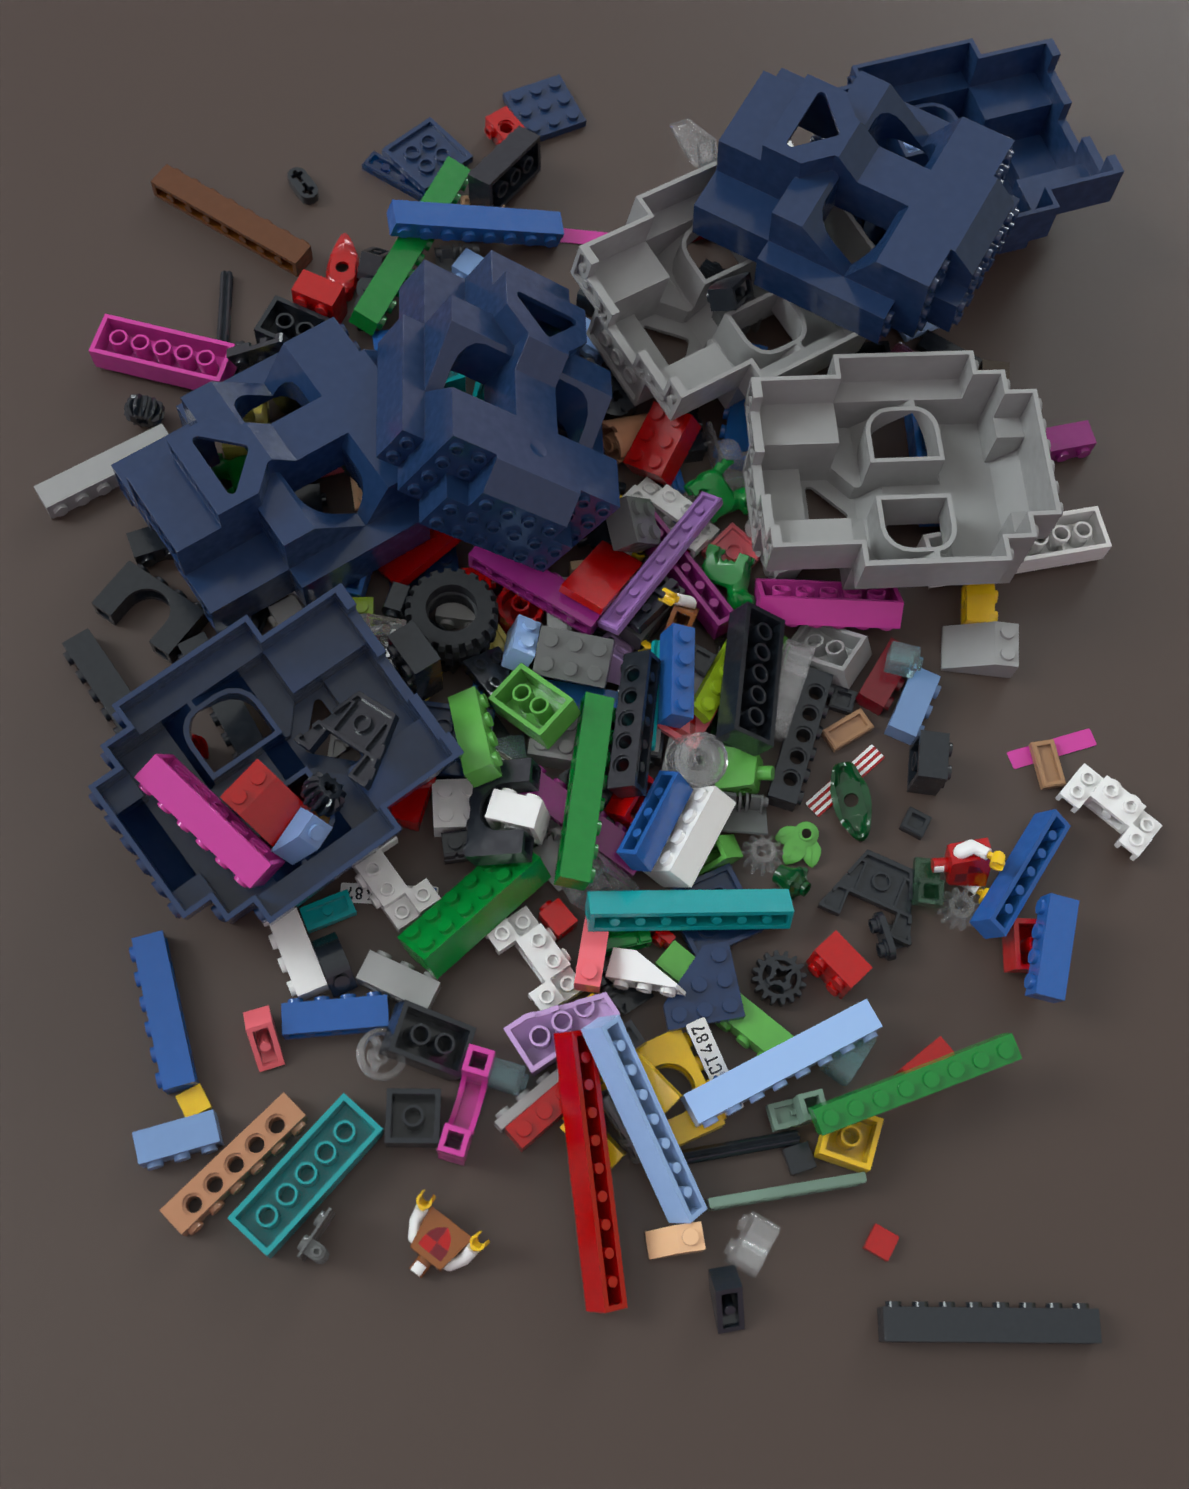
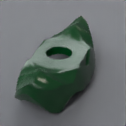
(847, 781)

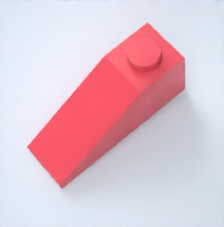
(591, 960)

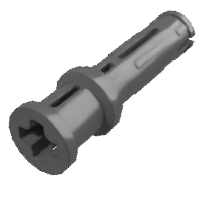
(615, 1119)

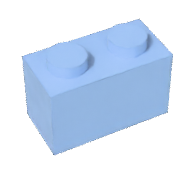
(521, 642)

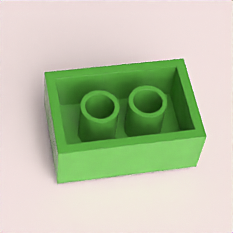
(534, 705)

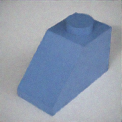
(301, 837)

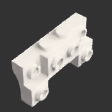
(671, 506)
(1114, 806)
(390, 892)
(541, 954)

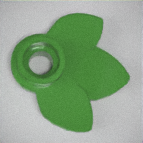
(797, 846)

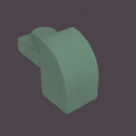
(793, 1111)

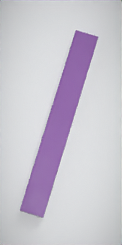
(659, 563)

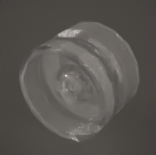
(699, 747)

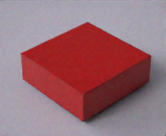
(881, 1242)

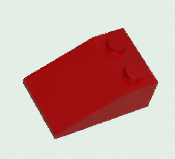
(263, 801)

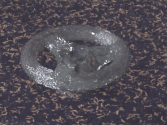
(373, 1059)

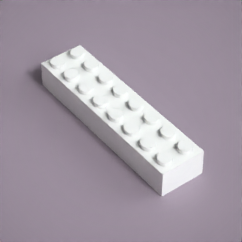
(1075, 539)

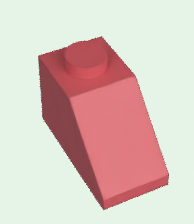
(263, 1038)

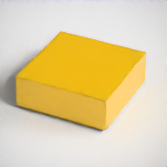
(193, 1101)

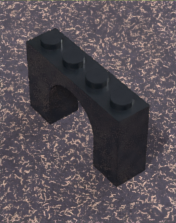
(136, 584)
(498, 847)

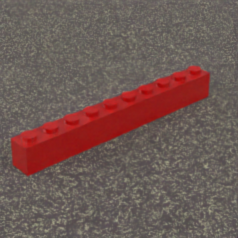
(590, 1174)

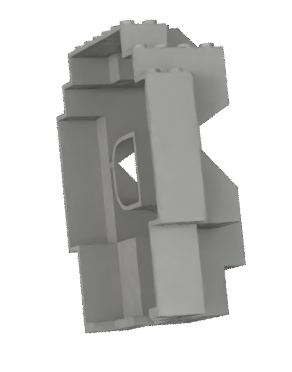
(649, 281)
(982, 477)

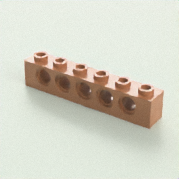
(219, 1168)

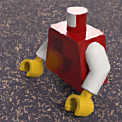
(969, 864)

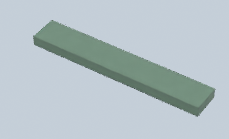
(785, 1191)

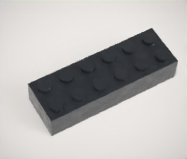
(751, 679)

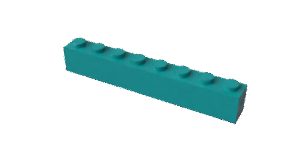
(688, 910)

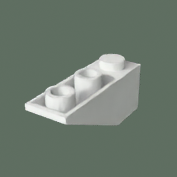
(633, 970)

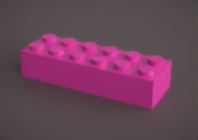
(160, 353)
(828, 605)
(209, 820)

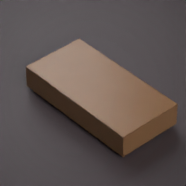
(847, 730)
(1047, 764)

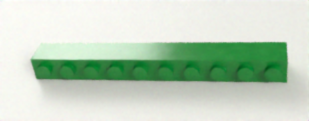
(405, 254)

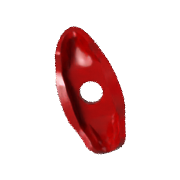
(344, 253)

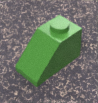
(723, 852)

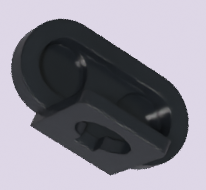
(886, 946)

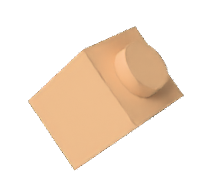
(675, 1240)

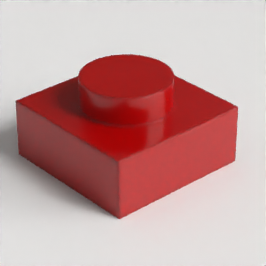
(662, 938)

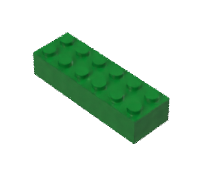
(470, 912)

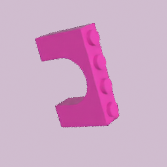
(463, 1120)

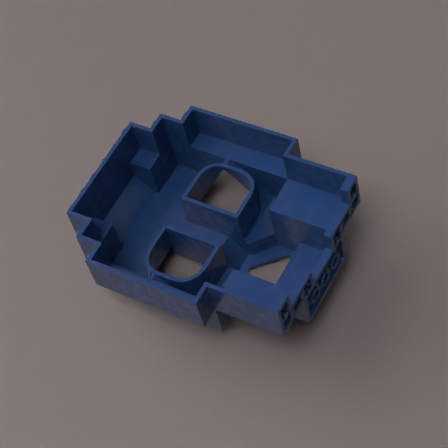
(1017, 97)
(938, 218)
(497, 464)
(262, 539)
(309, 657)

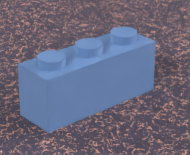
(913, 706)
(178, 1140)

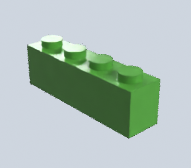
(475, 737)

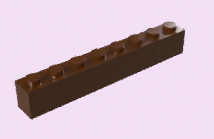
(232, 220)

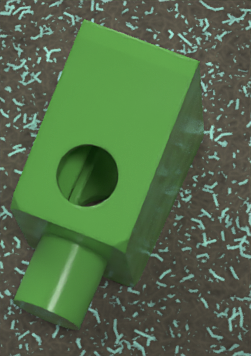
(744, 773)

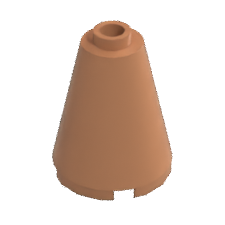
(620, 434)

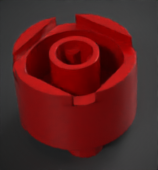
(512, 605)

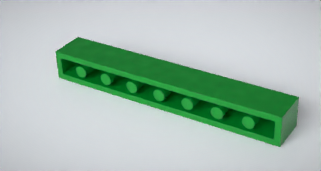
(584, 792)
(914, 1083)

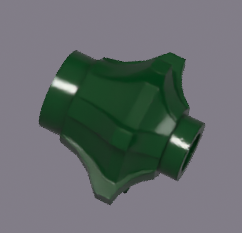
(793, 879)

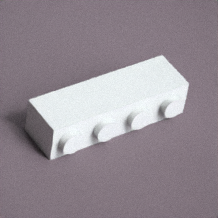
(297, 956)

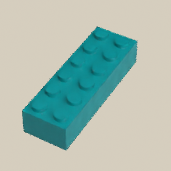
(306, 1175)

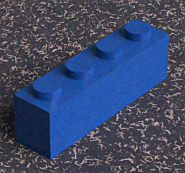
(676, 676)
(655, 821)
(1051, 948)
(334, 1016)

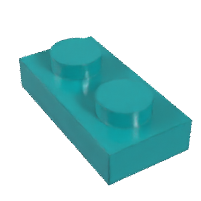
(328, 911)

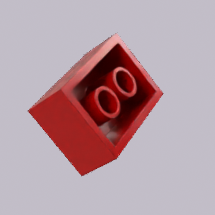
(661, 445)

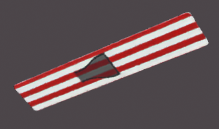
(864, 763)

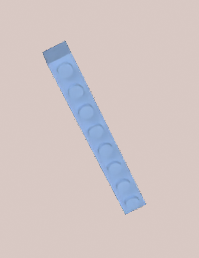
(781, 1063)
(644, 1119)

